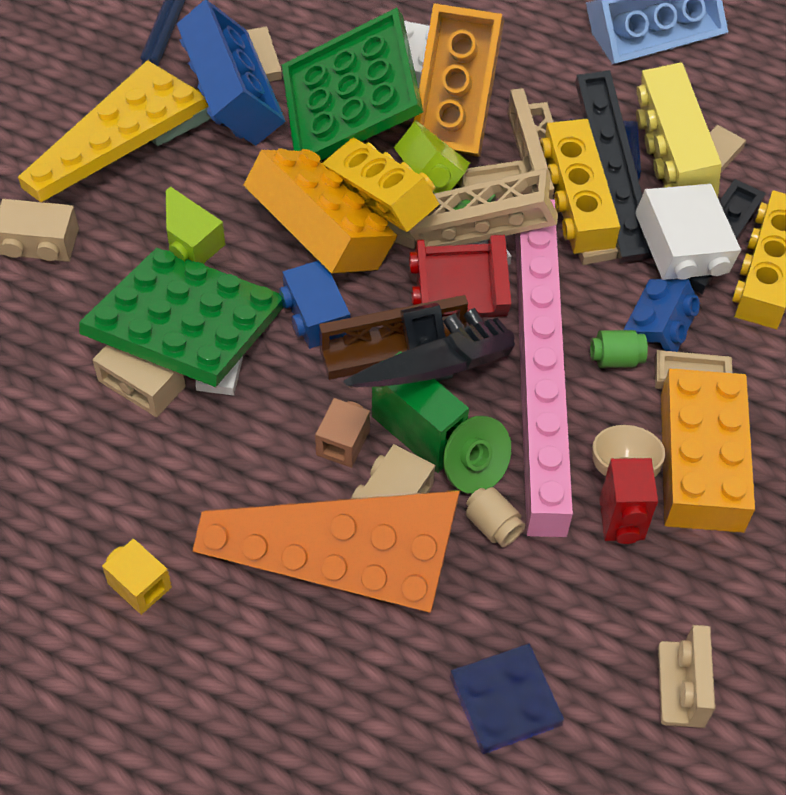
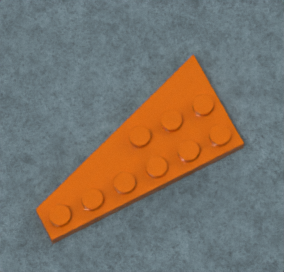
(358, 545)

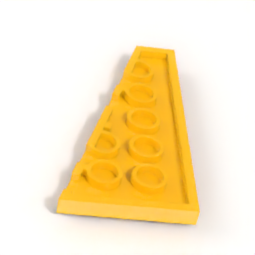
(126, 119)

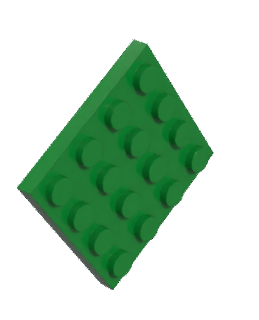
(352, 86)
(183, 316)

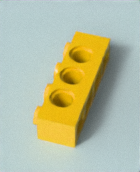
(384, 184)
(580, 186)
(763, 293)

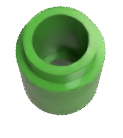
(618, 348)

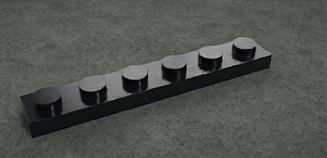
(605, 119)

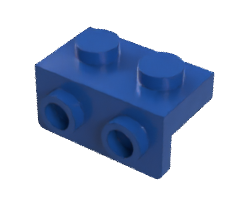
(665, 312)

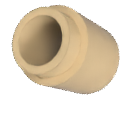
(494, 516)

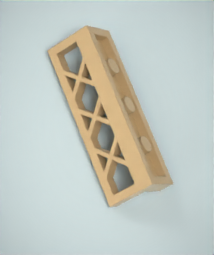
(527, 133)
(480, 218)

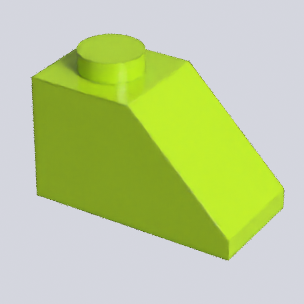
(431, 156)
(191, 229)

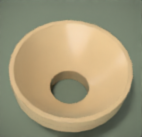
(627, 442)

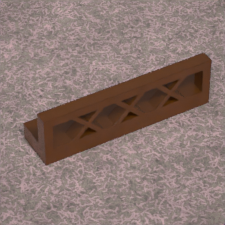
(366, 348)

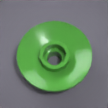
(488, 458)

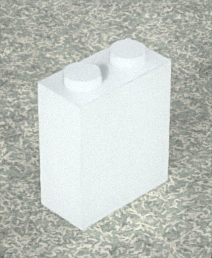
(687, 231)

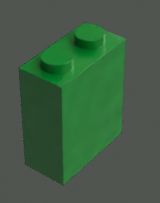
(419, 416)

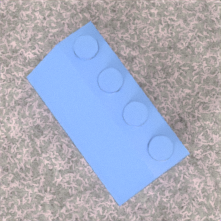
(649, 26)

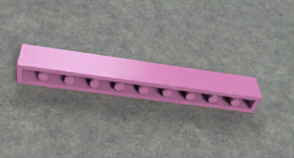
(543, 385)

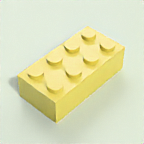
(676, 129)

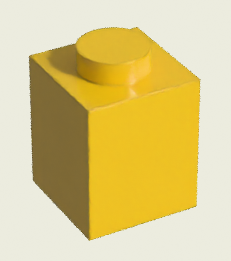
(136, 575)

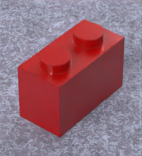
(628, 499)

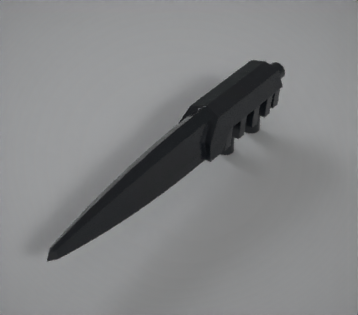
(458, 352)

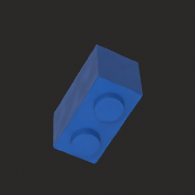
(313, 300)

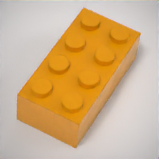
(459, 75)
(320, 210)
(706, 451)

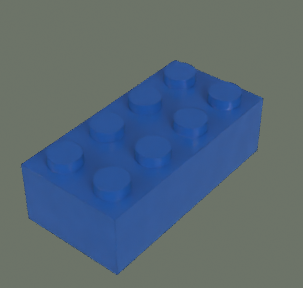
(230, 73)

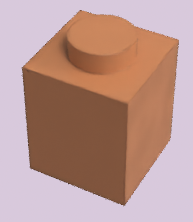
(342, 432)

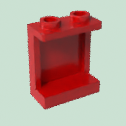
(466, 270)

